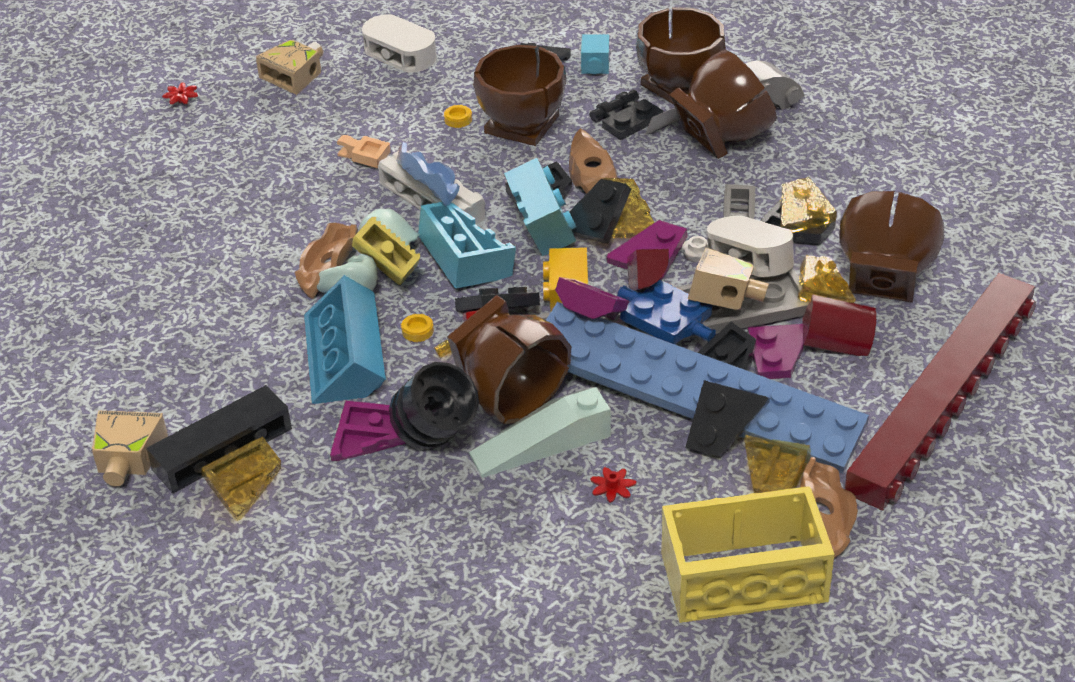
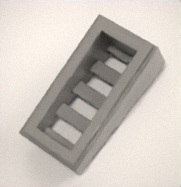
(739, 194)

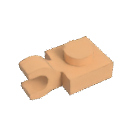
(364, 151)

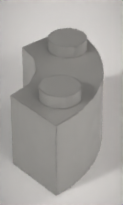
(780, 87)

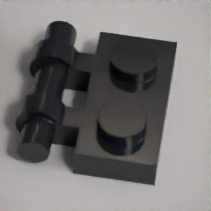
(630, 119)

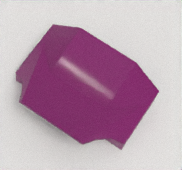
(589, 299)

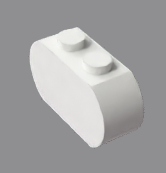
(399, 43)
(755, 242)

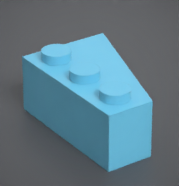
(541, 206)
(463, 248)

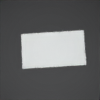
(662, 120)

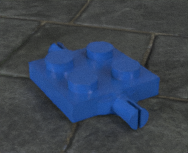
(666, 313)

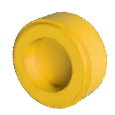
(457, 116)
(417, 327)

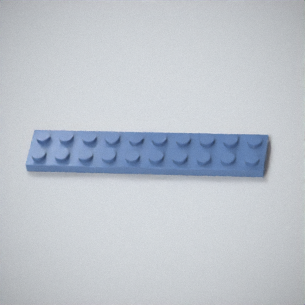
(674, 379)

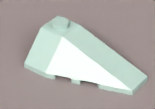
(549, 430)

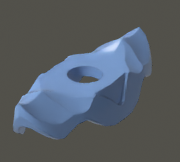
(435, 175)

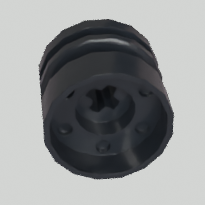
(433, 405)

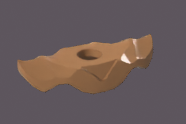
(584, 150)
(334, 243)
(842, 503)

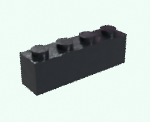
(181, 456)

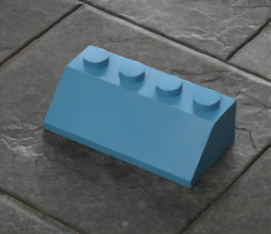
(344, 344)

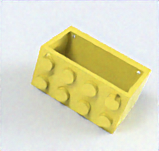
(748, 580)

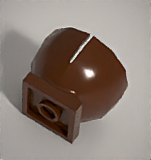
(674, 60)
(513, 94)
(718, 103)
(885, 257)
(510, 359)

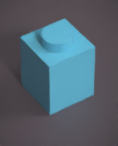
(595, 54)

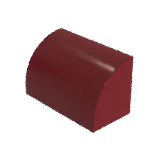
(646, 267)
(839, 326)

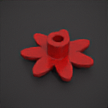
(180, 94)
(612, 484)

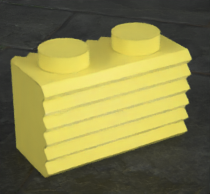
(387, 250)

